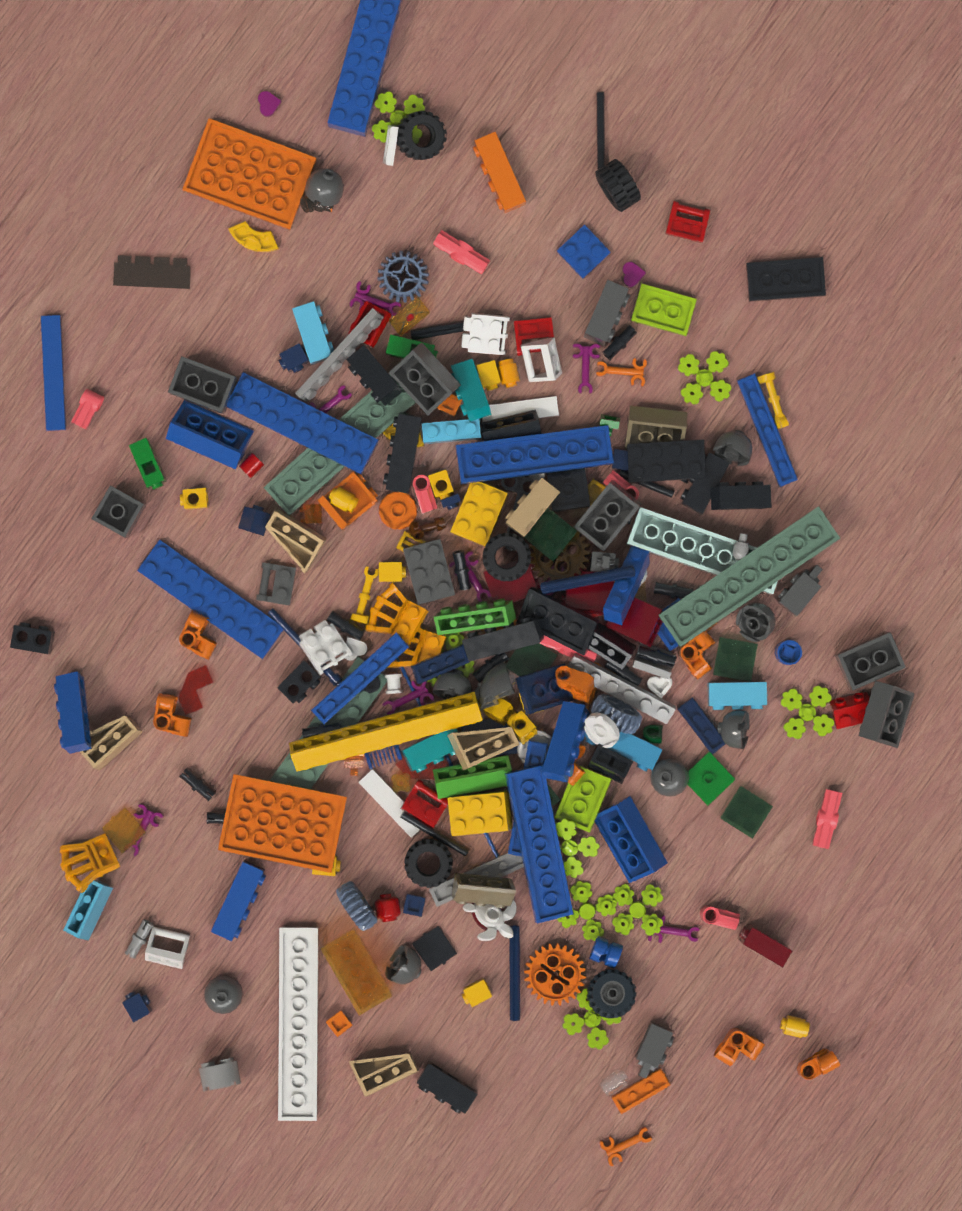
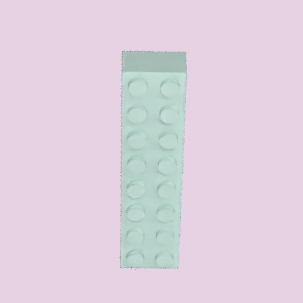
(684, 543)

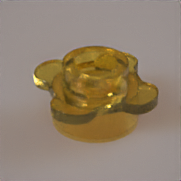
(405, 779)

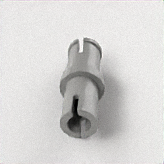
(139, 938)

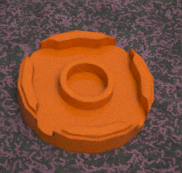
(397, 510)

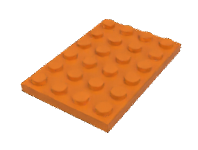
(249, 174)
(282, 823)

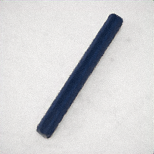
(587, 579)
(514, 960)

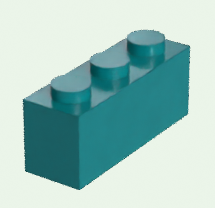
(471, 390)
(429, 750)

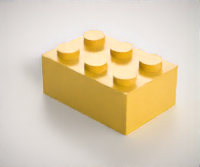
(478, 513)
(480, 813)

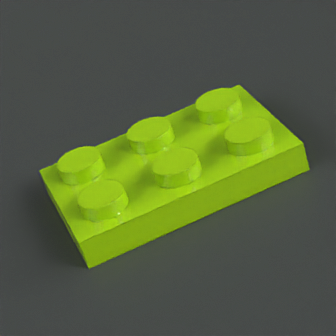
(663, 310)
(584, 800)

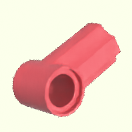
(89, 404)
(621, 481)
(425, 496)
(721, 917)

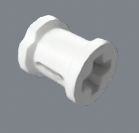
(393, 683)

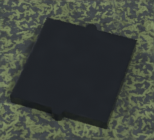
(434, 948)

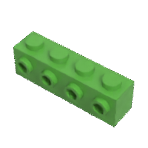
(474, 617)
(484, 776)

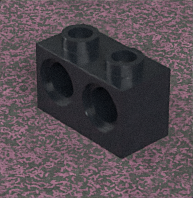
(31, 643)
(296, 679)
(610, 764)

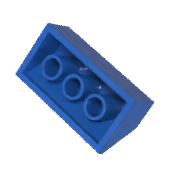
(209, 434)
(630, 840)

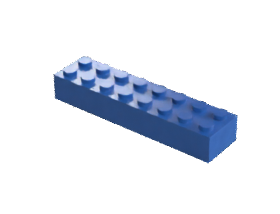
(363, 65)

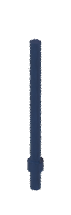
(335, 679)

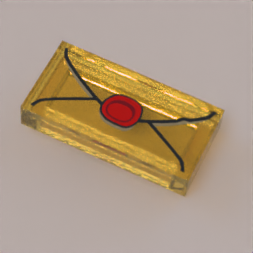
(409, 316)

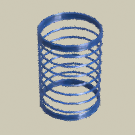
(397, 750)

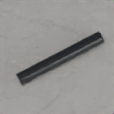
(650, 485)

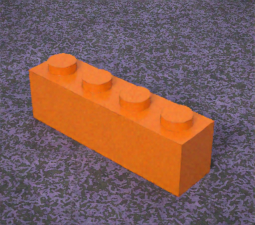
(499, 172)

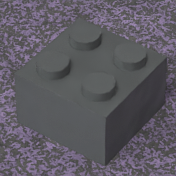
(118, 512)

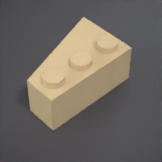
(531, 507)
(296, 538)
(110, 741)
(481, 745)
(382, 1072)

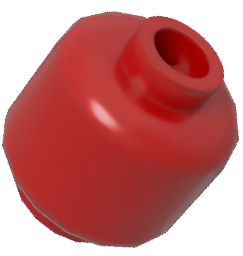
(387, 908)

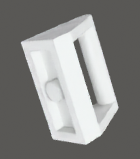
(550, 358)
(163, 956)

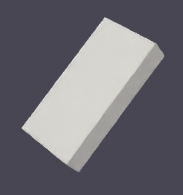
(390, 145)

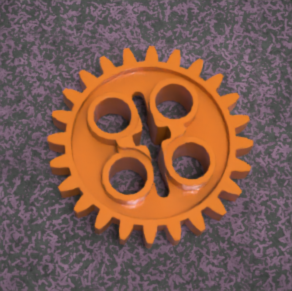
(544, 988)

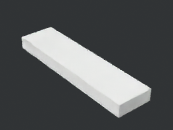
(544, 407)
(387, 800)

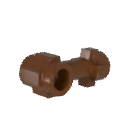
(417, 530)

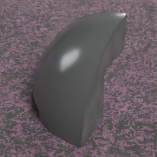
(495, 686)

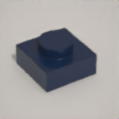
(451, 502)
(414, 905)

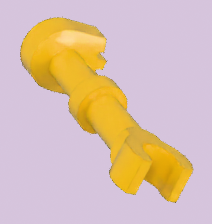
(780, 419)
(364, 596)

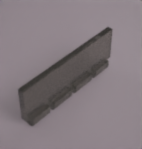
(154, 275)

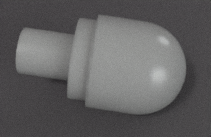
(740, 547)

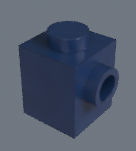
(293, 359)
(254, 520)
(137, 1005)

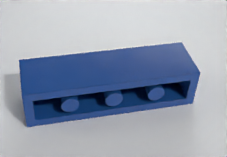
(624, 590)
(73, 712)
(565, 742)
(238, 900)

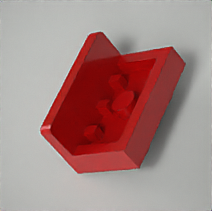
(375, 334)
(849, 709)

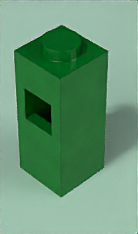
(401, 347)
(147, 464)

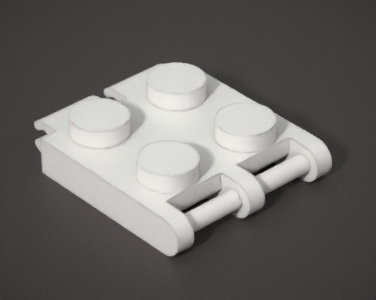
(485, 333)
(324, 646)

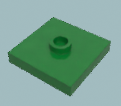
(709, 778)

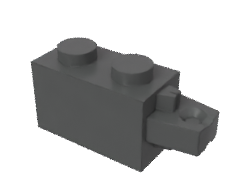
(603, 561)
(801, 591)
(653, 1047)

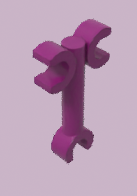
(361, 297)
(586, 353)
(334, 401)
(472, 577)
(422, 691)
(148, 817)
(674, 931)

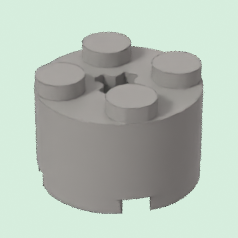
(219, 1075)

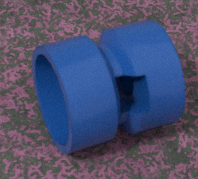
(788, 652)
(606, 952)

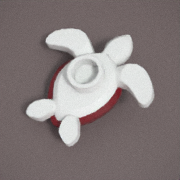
(492, 919)

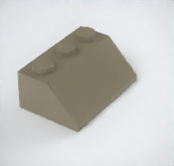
(655, 425)
(483, 890)

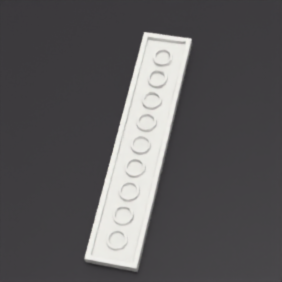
(298, 1023)

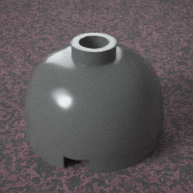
(324, 186)
(734, 447)
(756, 621)
(452, 685)
(734, 729)
(669, 777)
(405, 966)
(223, 994)

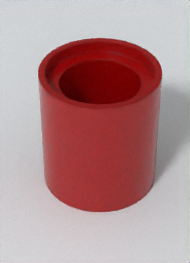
(251, 465)

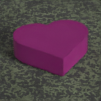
(268, 103)
(632, 273)

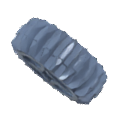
(394, 274)
(624, 715)
(356, 906)

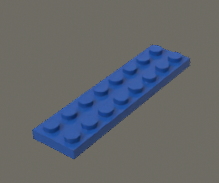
(302, 423)
(534, 454)
(211, 599)
(539, 844)

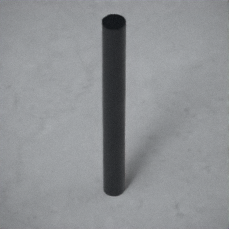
(600, 130)
(434, 833)

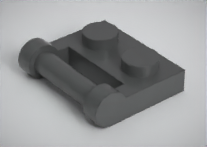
(282, 584)

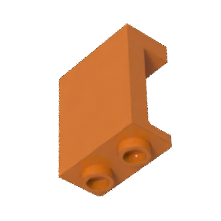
(354, 485)

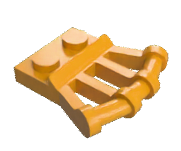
(406, 621)
(428, 645)
(101, 860)

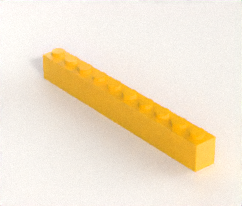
(385, 731)

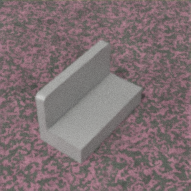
(648, 666)

